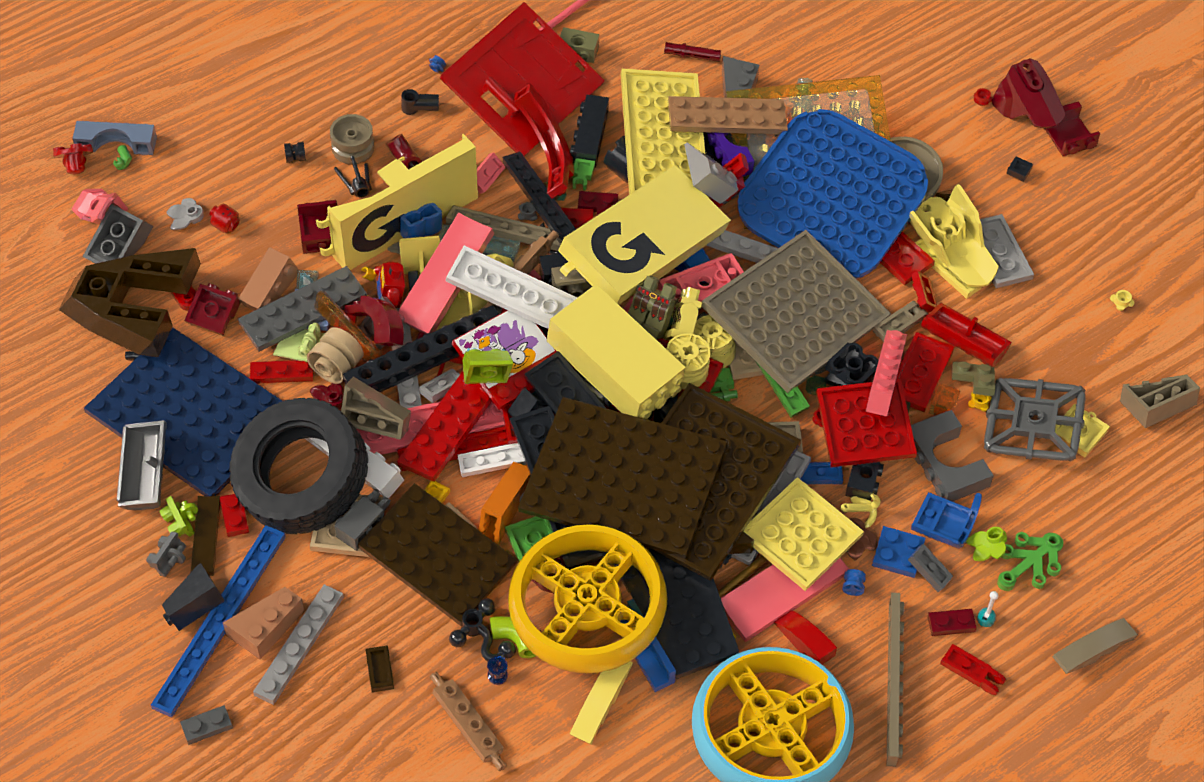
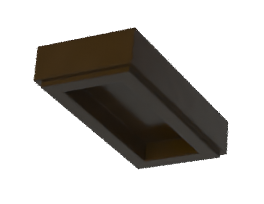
(379, 668)

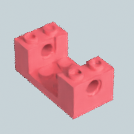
(715, 272)

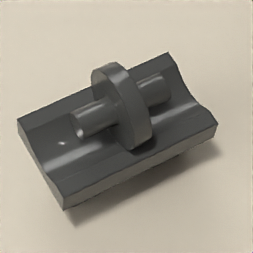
(170, 553)

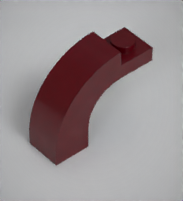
(386, 319)

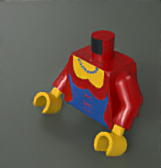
(389, 280)

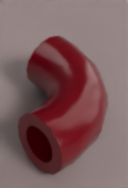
(400, 148)

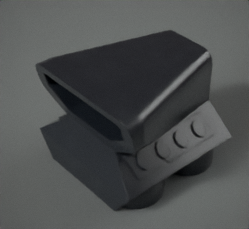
(851, 366)

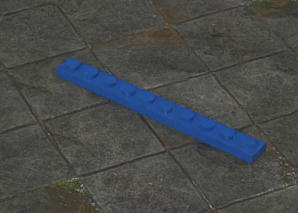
(212, 629)

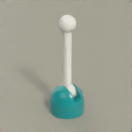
(988, 612)

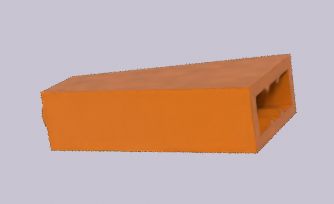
(503, 502)

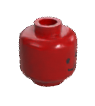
(224, 218)

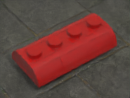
(966, 334)

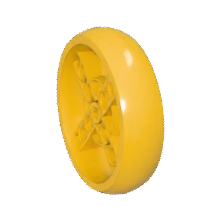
(621, 550)

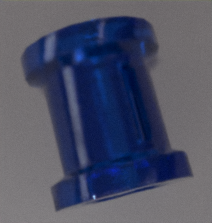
(501, 674)

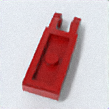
(972, 669)

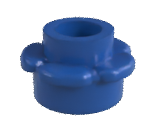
(437, 64)

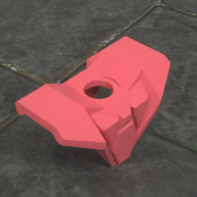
(89, 197)

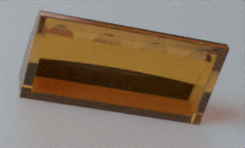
(338, 318)

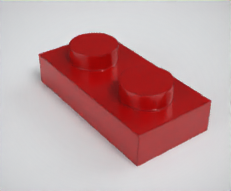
(924, 291)
(234, 516)

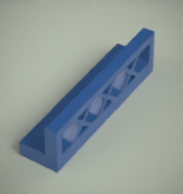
(654, 660)

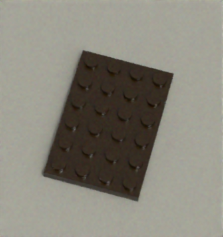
(437, 553)

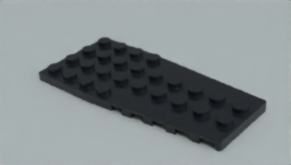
(695, 622)

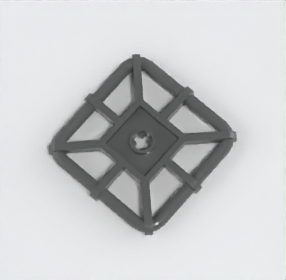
(1044, 427)

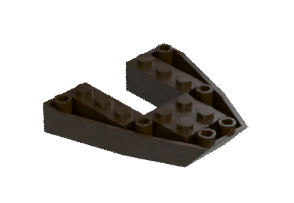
(100, 289)

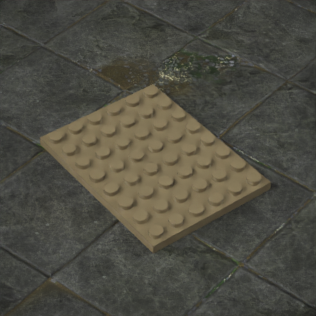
(795, 310)

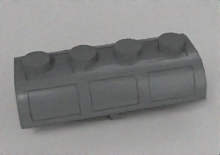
(141, 465)

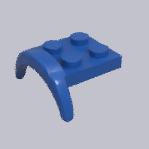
(946, 519)

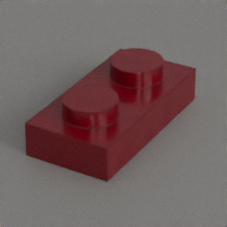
(951, 622)

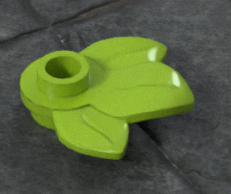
(988, 544)

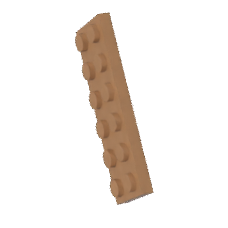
(727, 115)

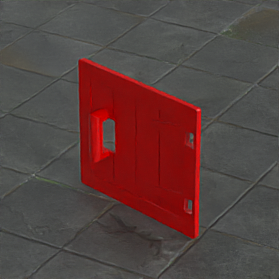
(509, 61)

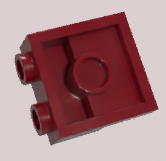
(212, 308)

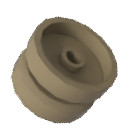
(352, 137)

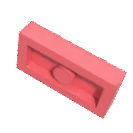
(488, 172)

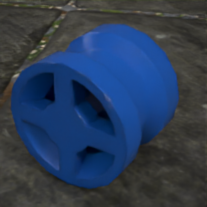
(854, 582)

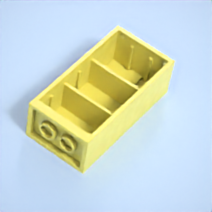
(615, 354)

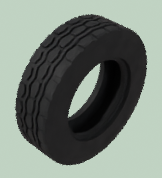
(275, 430)

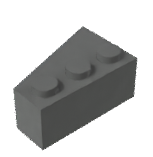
(738, 74)

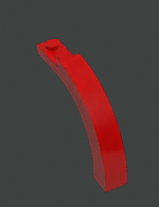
(550, 136)

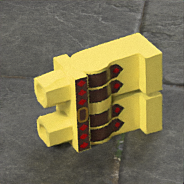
(685, 313)

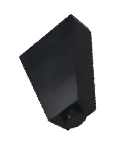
(192, 599)

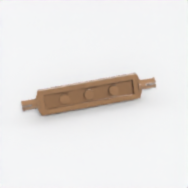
(530, 259)
(468, 721)

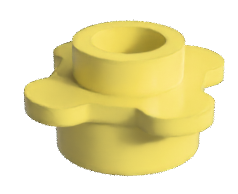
(1126, 298)

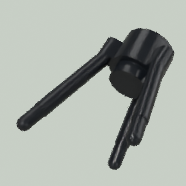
(360, 186)

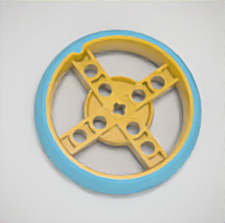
(740, 671)

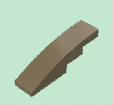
(1094, 645)

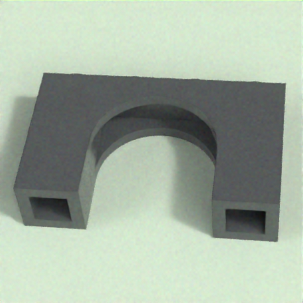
(948, 481)

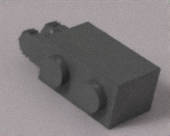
(360, 519)

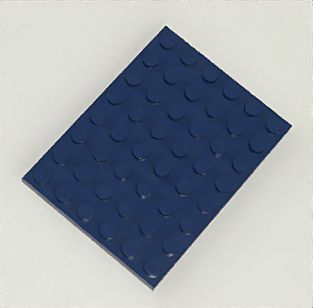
(199, 400)

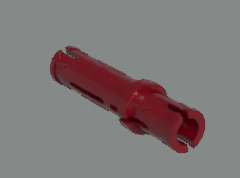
(691, 51)

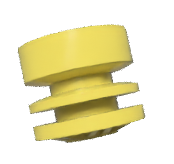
(720, 342)
(693, 354)

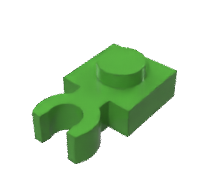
(582, 172)

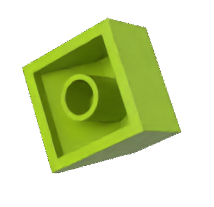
(486, 366)

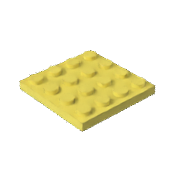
(802, 533)

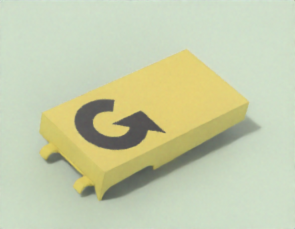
(373, 224)
(643, 235)

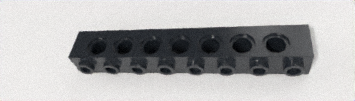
(411, 361)

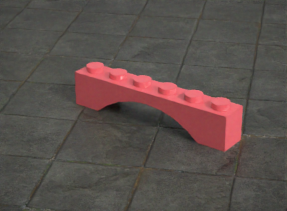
(886, 373)

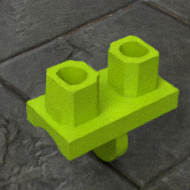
(181, 514)

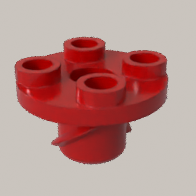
(73, 157)

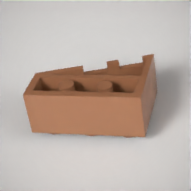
(269, 280)
(264, 622)

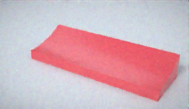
(431, 293)
(771, 596)

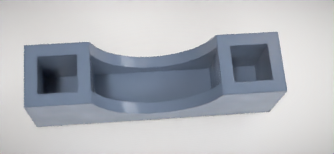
(138, 136)

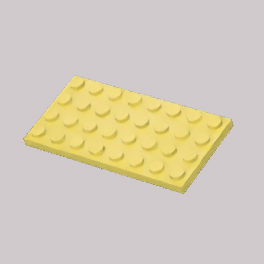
(648, 138)

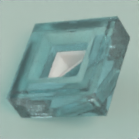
(306, 277)

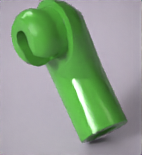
(124, 159)

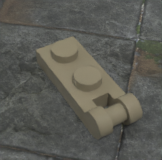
(901, 320)

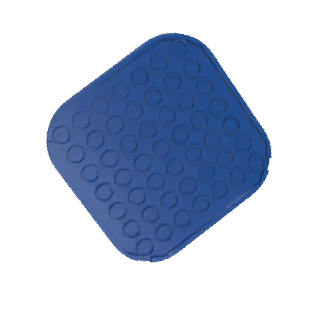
(838, 186)

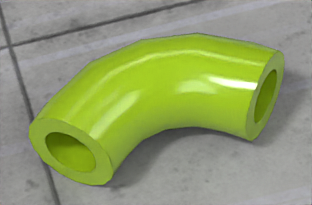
(503, 629)

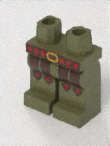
(653, 307)

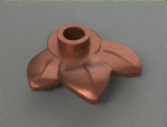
(867, 541)

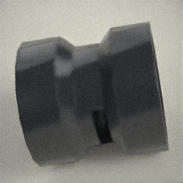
(298, 149)

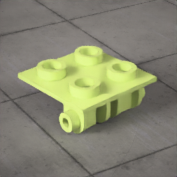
(299, 344)

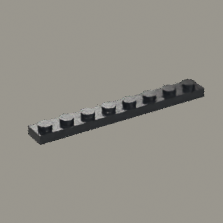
(537, 195)

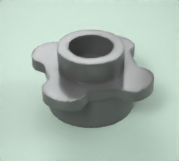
(527, 212)

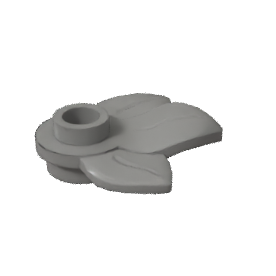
(185, 213)

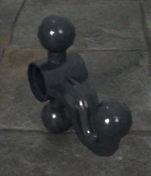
(458, 637)

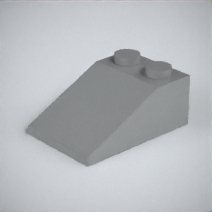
(709, 175)

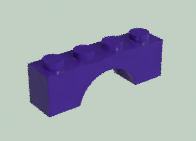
(727, 151)

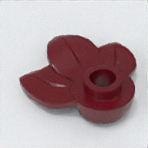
(330, 394)

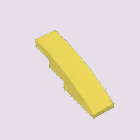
(599, 702)

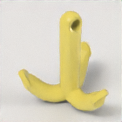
(863, 505)

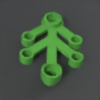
(1032, 557)

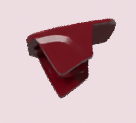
(1029, 94)

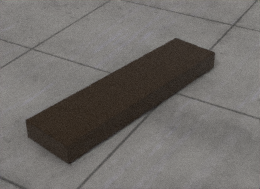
(206, 533)

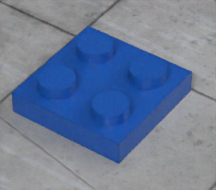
(895, 550)

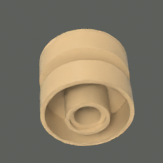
(335, 355)

